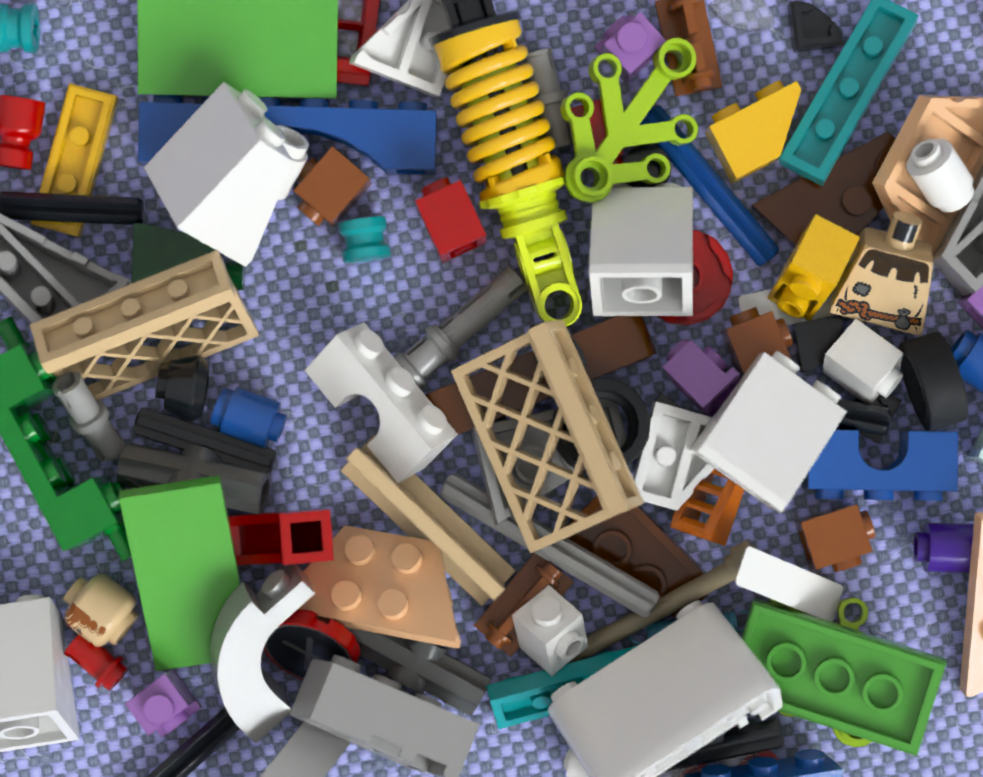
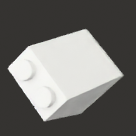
(223, 173)
(642, 251)
(770, 430)
(34, 676)

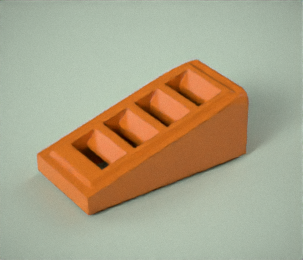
(721, 515)

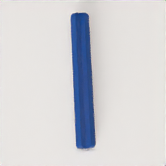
(716, 194)

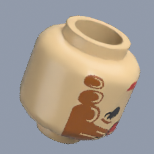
(100, 610)

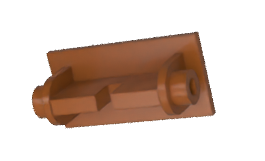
(690, 22)
(530, 580)

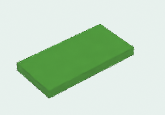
(248, 44)
(181, 564)
(845, 675)

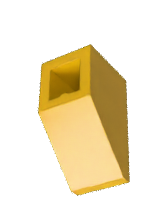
(756, 134)
(813, 268)

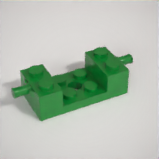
(72, 513)

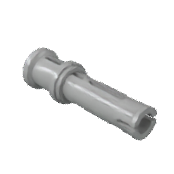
(443, 341)

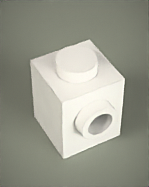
(864, 363)
(550, 630)

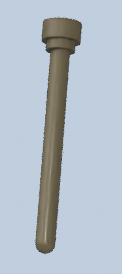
(668, 603)

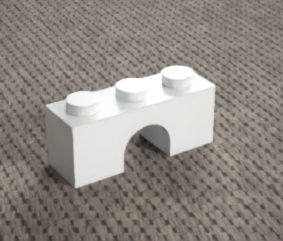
(410, 425)

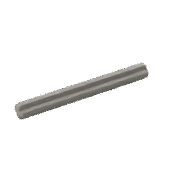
(563, 554)

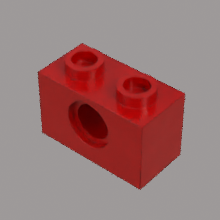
(450, 219)

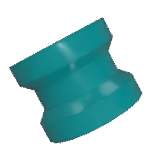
(19, 28)
(364, 239)

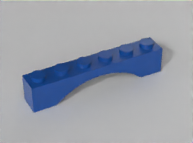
(394, 139)

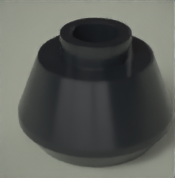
(184, 386)

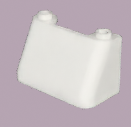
(665, 697)

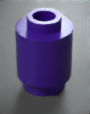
(944, 547)

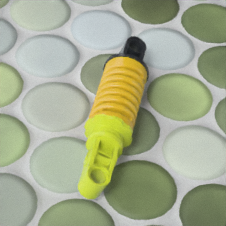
(520, 178)

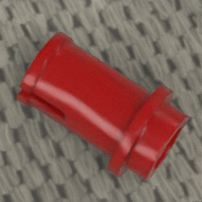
(97, 662)

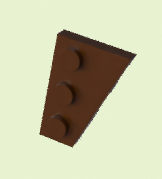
(844, 198)
(639, 548)

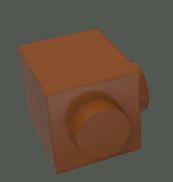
(329, 187)
(755, 335)
(836, 537)

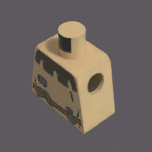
(887, 277)

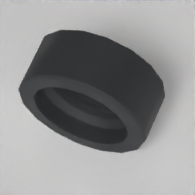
(933, 381)
(636, 414)

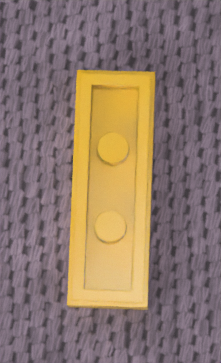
(77, 149)

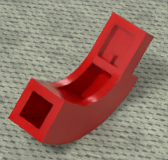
(283, 537)

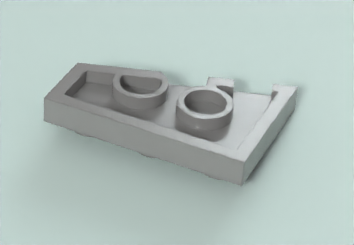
(534, 443)

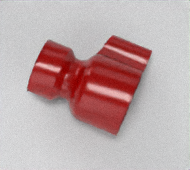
(19, 125)

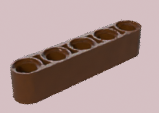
(605, 348)

